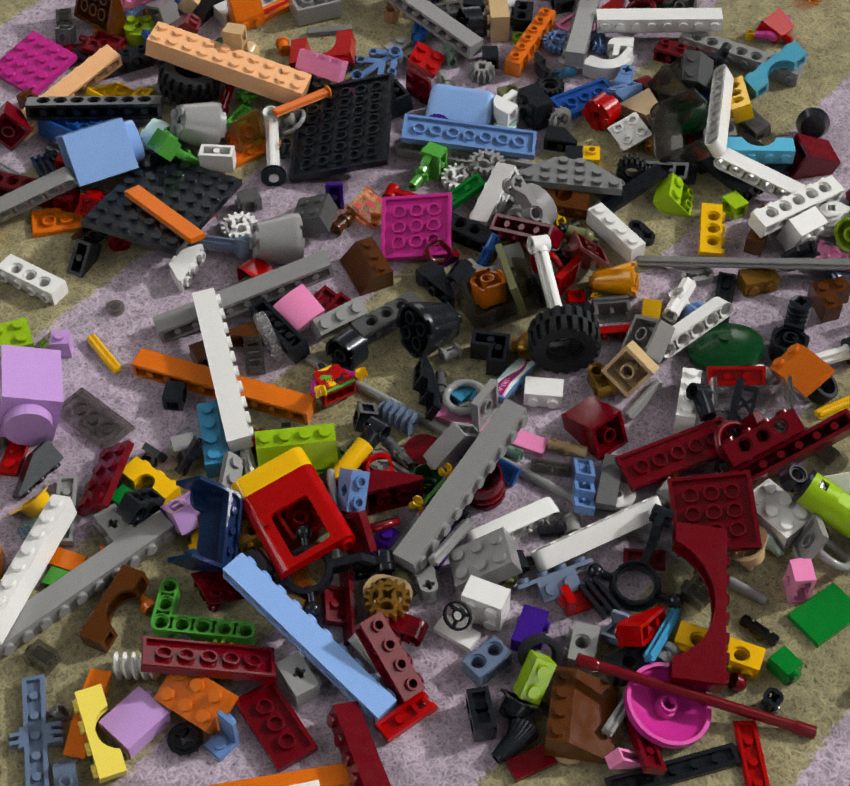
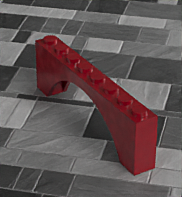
(705, 663)

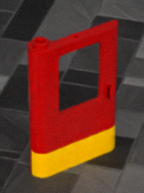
(277, 487)

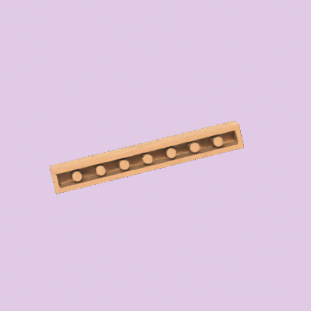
(86, 75)

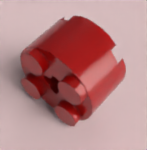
(602, 111)

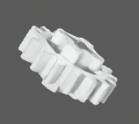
(454, 175)
(238, 224)

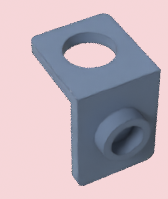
(65, 772)

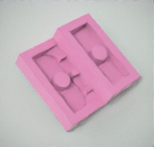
(299, 307)

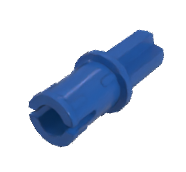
(488, 249)

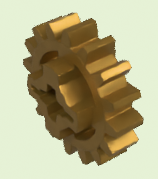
(387, 599)

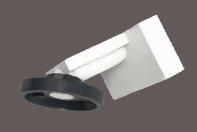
(458, 626)

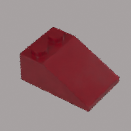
(592, 255)
(391, 490)

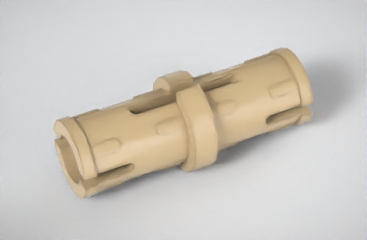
(567, 447)

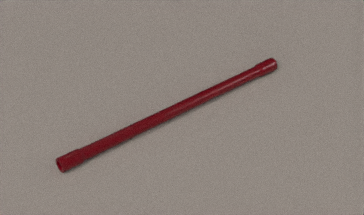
(795, 726)

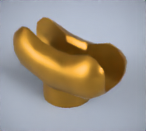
(521, 346)

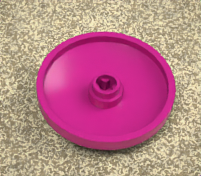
(664, 717)

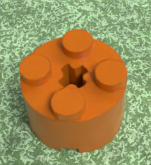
(488, 287)

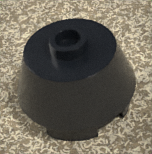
(813, 122)

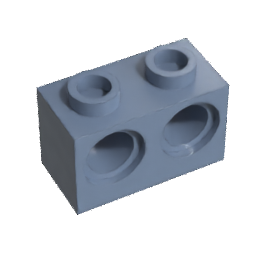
(489, 664)

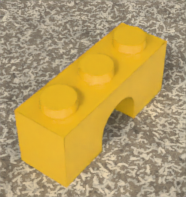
(141, 473)

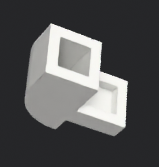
(618, 45)
(505, 108)

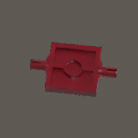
(99, 40)

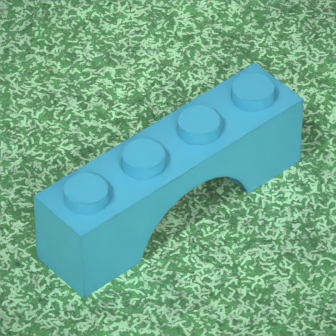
(789, 57)
(779, 152)

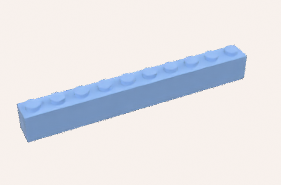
(309, 638)

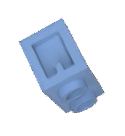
(225, 739)

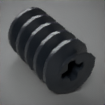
(799, 311)

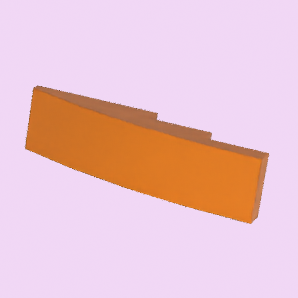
(75, 741)

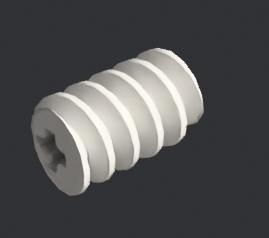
(832, 212)
(130, 667)

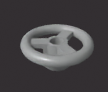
(290, 120)

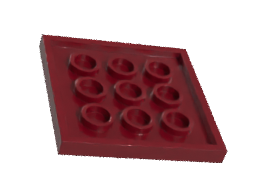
(719, 502)

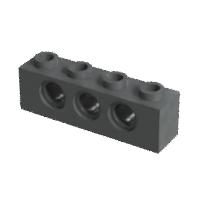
(383, 319)

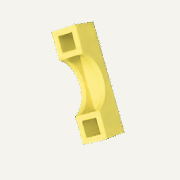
(107, 760)

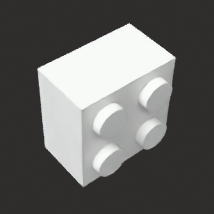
(802, 229)
(487, 602)

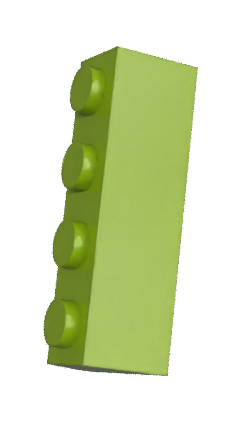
(315, 440)

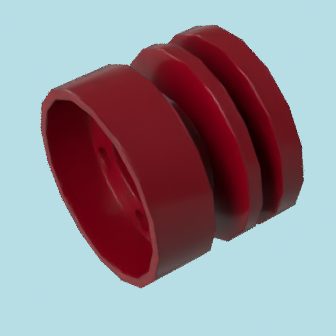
(492, 491)

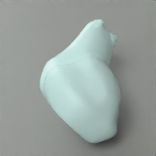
(773, 547)

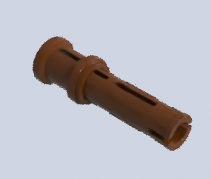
(343, 221)

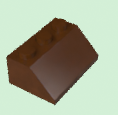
(367, 267)

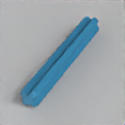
(661, 635)

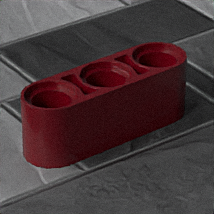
(409, 628)

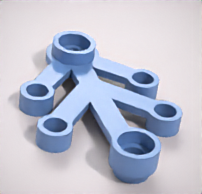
(393, 54)

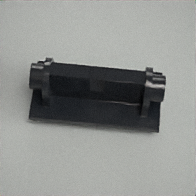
(807, 250)

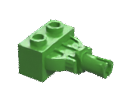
(167, 146)
(431, 166)

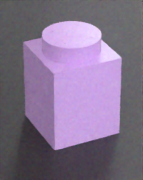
(30, 393)

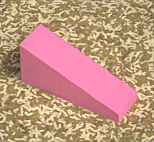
(622, 759)

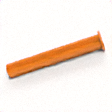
(303, 101)

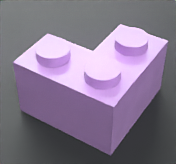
(182, 514)

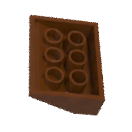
(102, 14)
(577, 714)

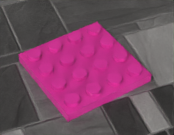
(35, 63)
(413, 223)

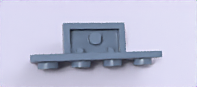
(549, 583)

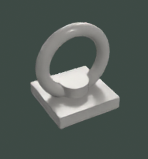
(483, 404)
(811, 543)

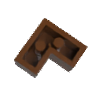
(828, 297)

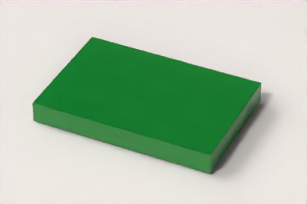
(822, 615)

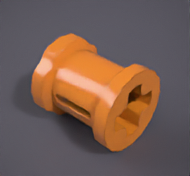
(282, 44)

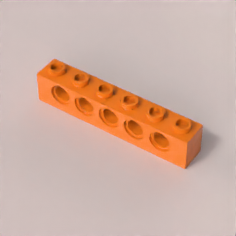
(529, 42)

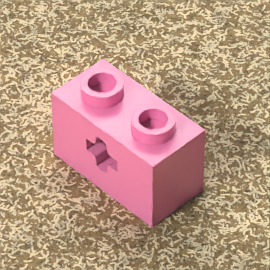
(799, 580)

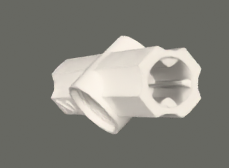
(679, 299)

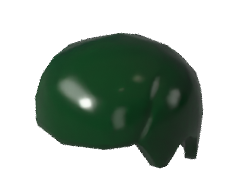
(429, 477)

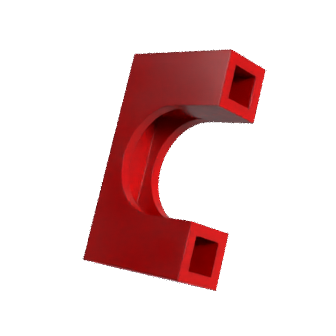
(343, 48)

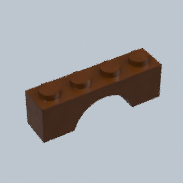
(198, 352)
(126, 586)

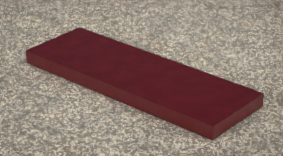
(670, 455)
(207, 659)

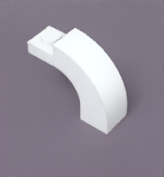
(607, 68)

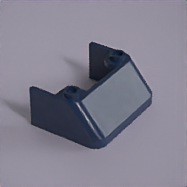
(218, 525)

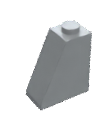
(451, 445)

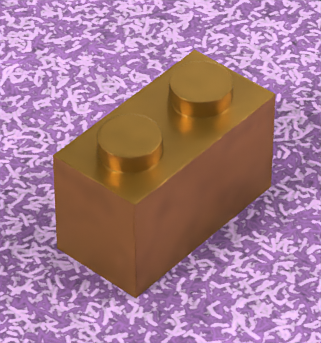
(757, 281)

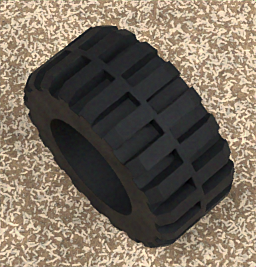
(176, 85)
(564, 323)

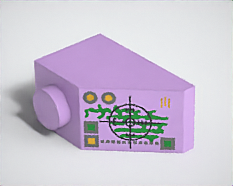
(58, 340)

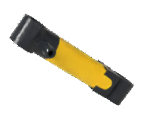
(374, 432)

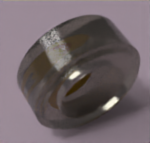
(115, 308)

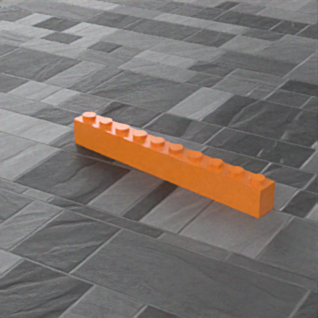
(198, 379)

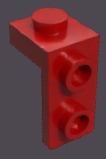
(574, 602)

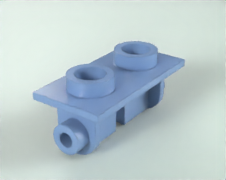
(598, 43)

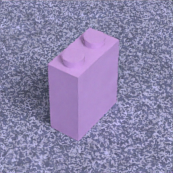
(135, 721)

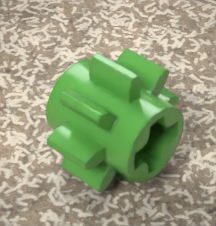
(246, 96)

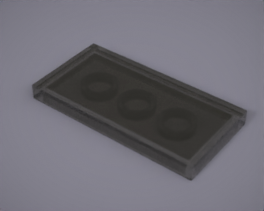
(94, 419)

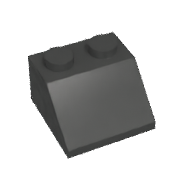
(696, 70)

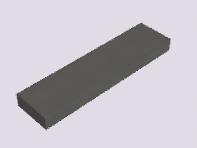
(608, 484)

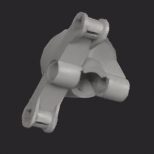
(530, 201)

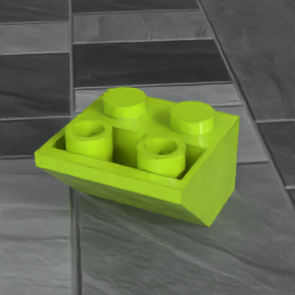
(673, 196)

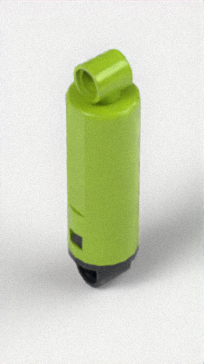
(819, 497)

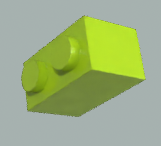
(534, 677)

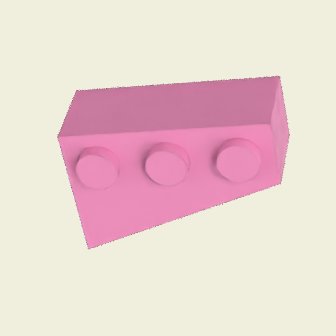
(321, 65)

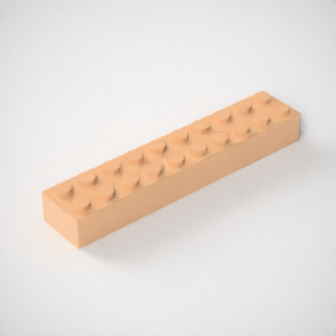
(226, 63)

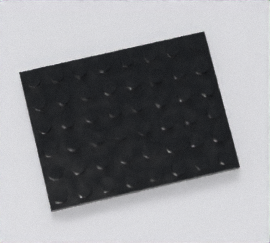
(344, 130)
(184, 187)

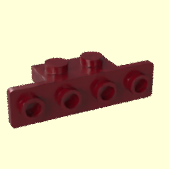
(339, 606)

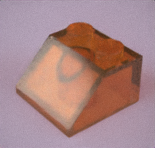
(245, 132)

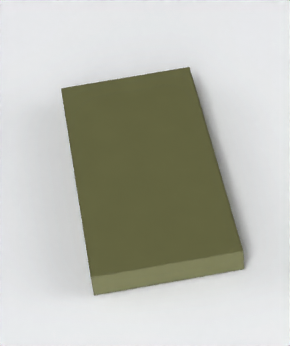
(510, 279)

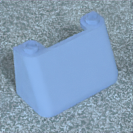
(461, 104)

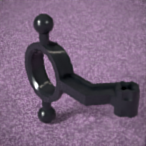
(660, 517)
(381, 562)

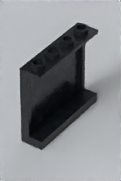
(733, 183)

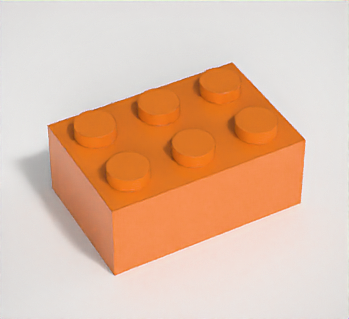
(196, 700)

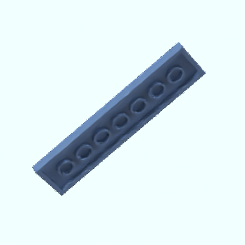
(469, 136)

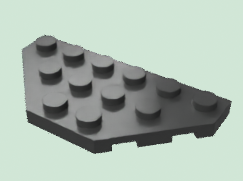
(572, 175)

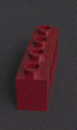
(787, 418)

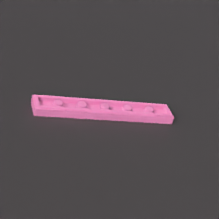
(525, 441)

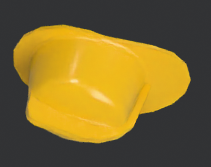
(34, 505)

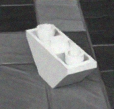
(186, 265)

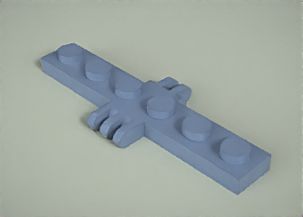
(36, 733)

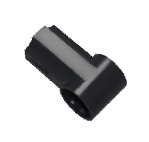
(701, 396)

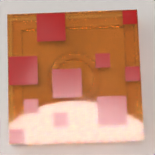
(367, 207)

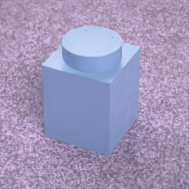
(101, 150)

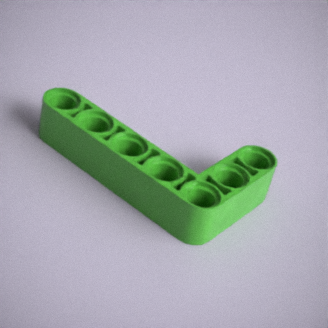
(193, 624)

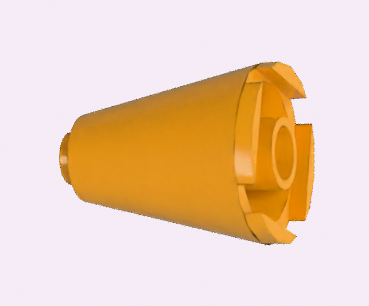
(617, 280)

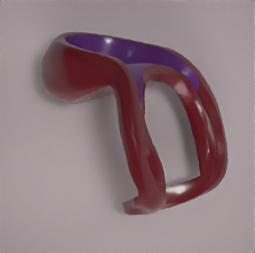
(452, 255)

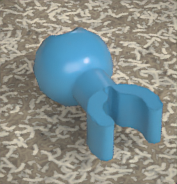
(569, 71)

